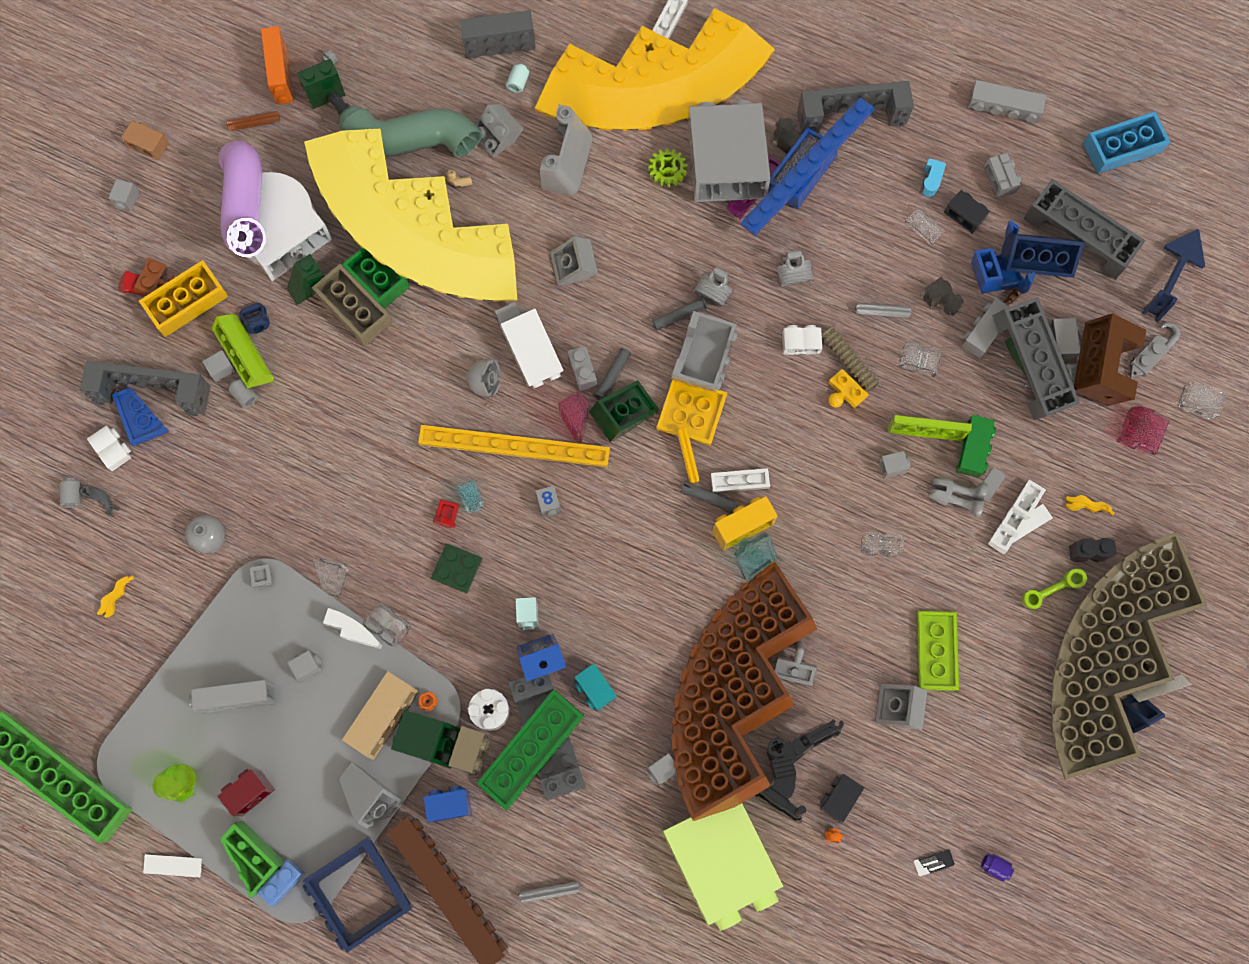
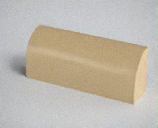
(380, 715)

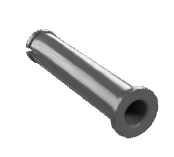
(679, 313)
(612, 374)
(709, 497)

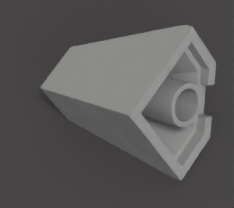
(367, 796)

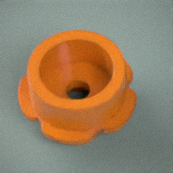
(427, 696)
(833, 835)

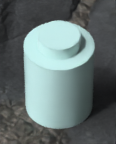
(517, 78)

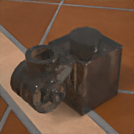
(785, 134)
(941, 292)

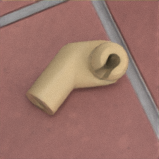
(456, 181)

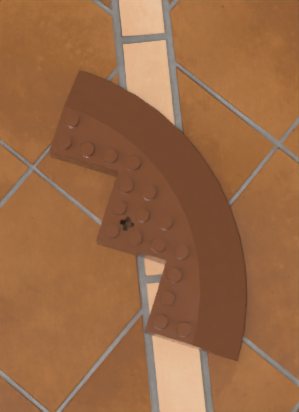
(733, 691)

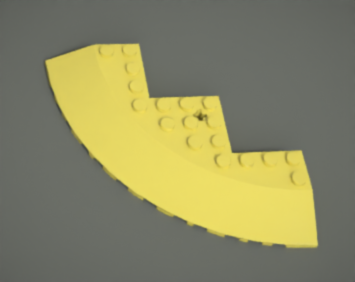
(409, 220)

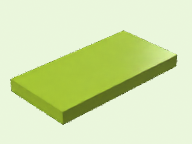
(928, 428)
(937, 650)

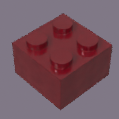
(245, 792)

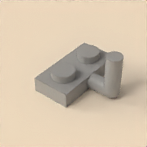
(794, 669)

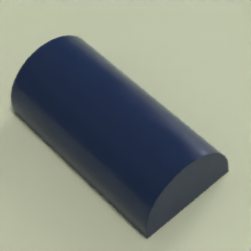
(1041, 255)

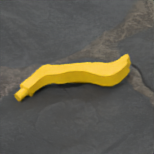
(1083, 502)
(109, 600)

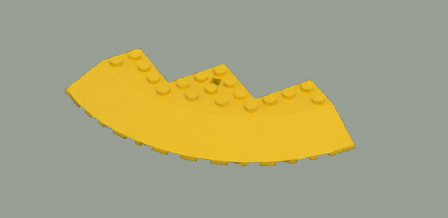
(656, 76)

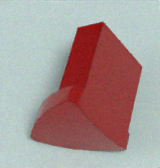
(128, 282)
(446, 514)

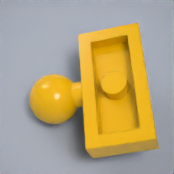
(847, 389)

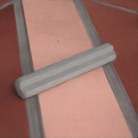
(883, 310)
(549, 892)

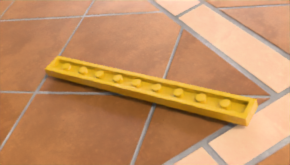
(514, 446)

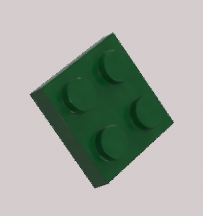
(456, 568)

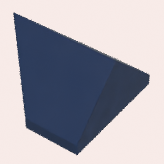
(1141, 714)

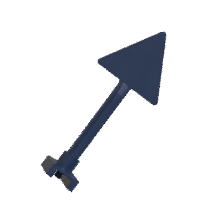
(1187, 249)

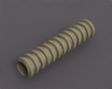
(850, 359)

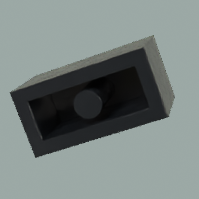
(966, 211)
(841, 797)

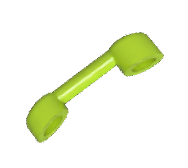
(1071, 579)

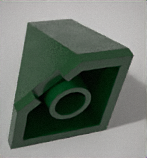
(303, 277)

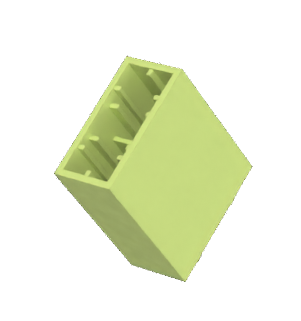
(724, 865)

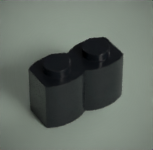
(1094, 550)

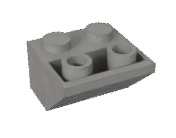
(497, 129)

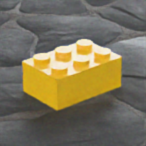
(744, 522)

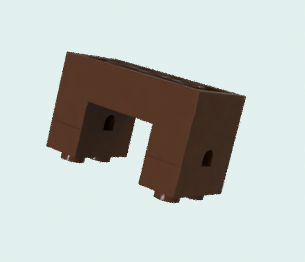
(1100, 358)

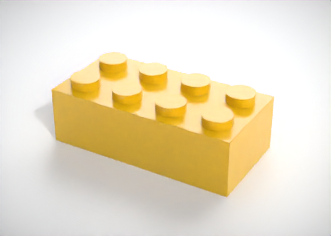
(183, 298)

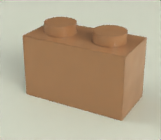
(145, 140)

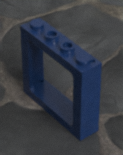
(333, 922)

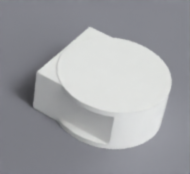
(288, 223)

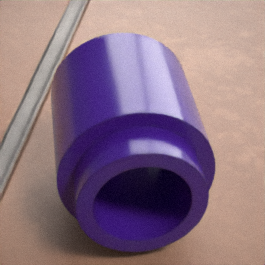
(997, 867)

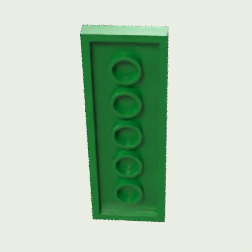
(530, 749)

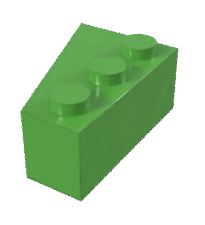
(251, 856)

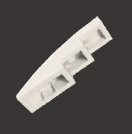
(1016, 516)

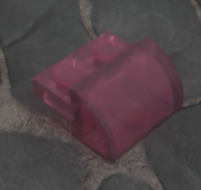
(1143, 430)

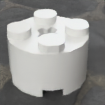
(489, 721)

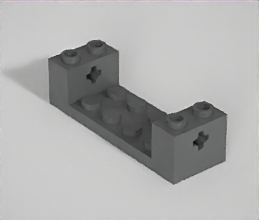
(892, 95)
(1086, 224)
(1039, 357)
(101, 379)
(561, 773)

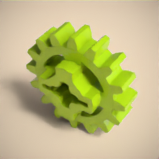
(668, 169)

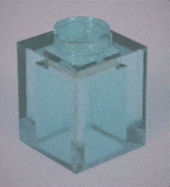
(470, 496)

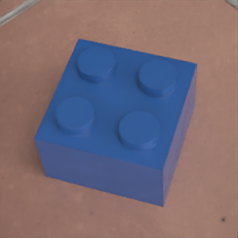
(447, 805)

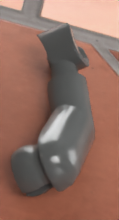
(99, 495)

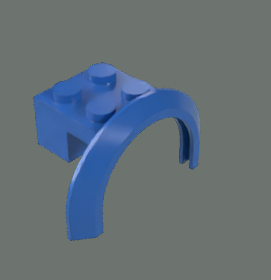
(991, 274)

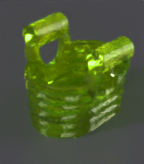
(175, 783)

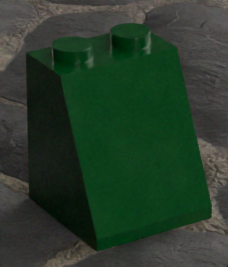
(320, 83)
(425, 738)

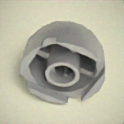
(483, 377)
(205, 534)

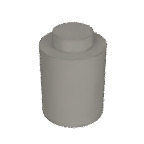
(244, 396)
(70, 493)

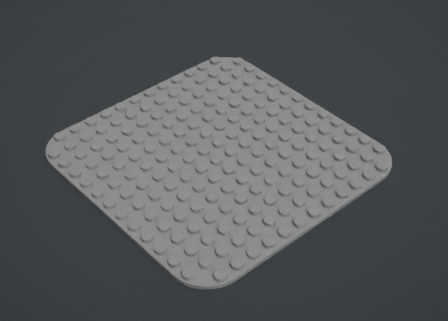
(294, 743)

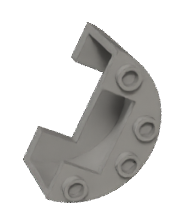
(705, 352)

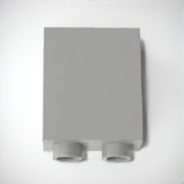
(728, 151)

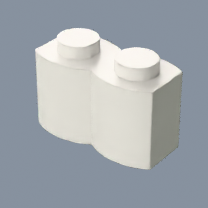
(801, 340)
(109, 447)

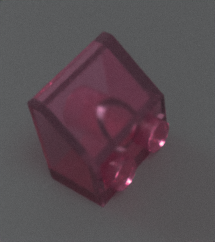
(575, 414)

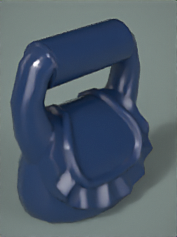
(257, 322)

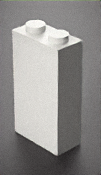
(532, 348)

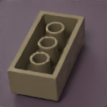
(352, 305)

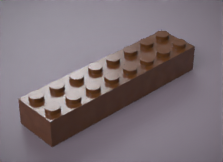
(447, 892)

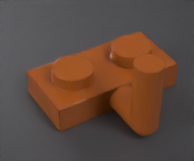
(151, 277)

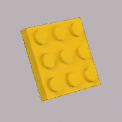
(693, 409)

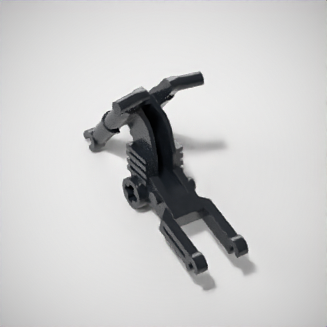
(784, 770)

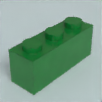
(976, 447)

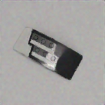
(934, 862)

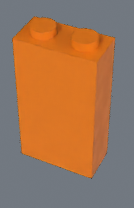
(277, 65)

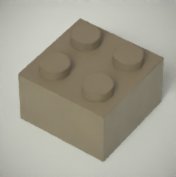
(469, 750)

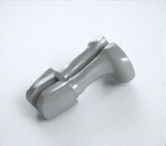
(947, 497)

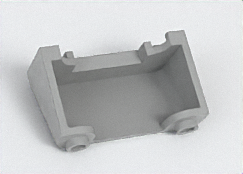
(564, 172)

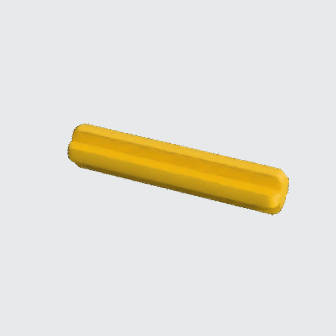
(688, 455)

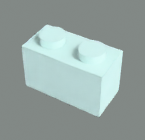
(527, 613)

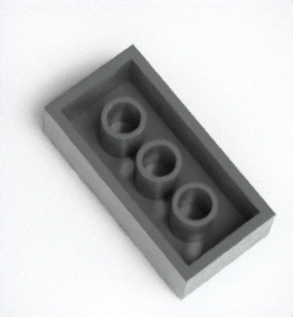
(497, 34)

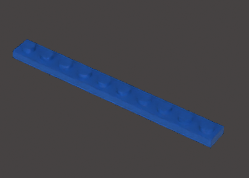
(807, 166)

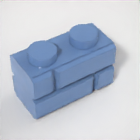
(281, 883)

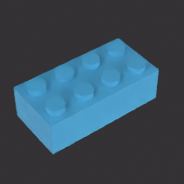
(1126, 142)

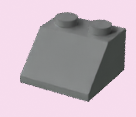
(573, 261)
(901, 706)

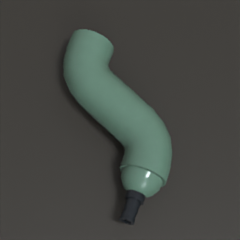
(413, 130)

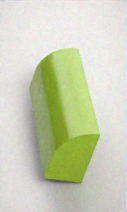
(241, 351)

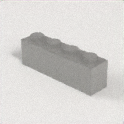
(1007, 101)

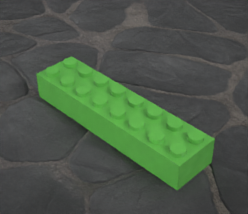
(59, 780)

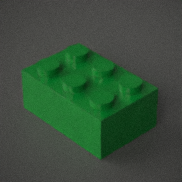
(375, 277)

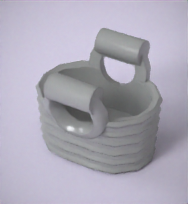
(794, 275)
(714, 292)

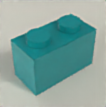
(595, 688)

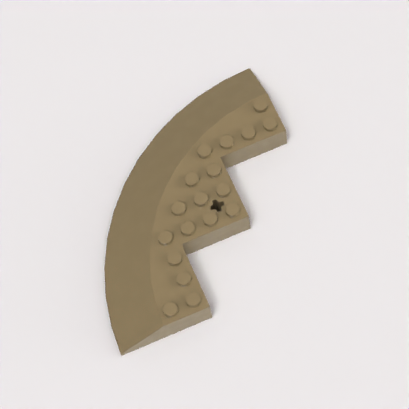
(1107, 651)

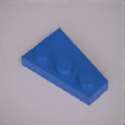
(137, 417)

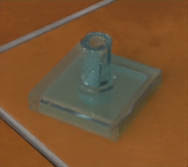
(755, 555)

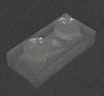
(925, 226)

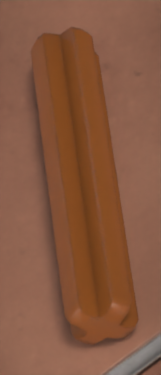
(252, 121)

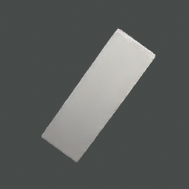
(350, 629)

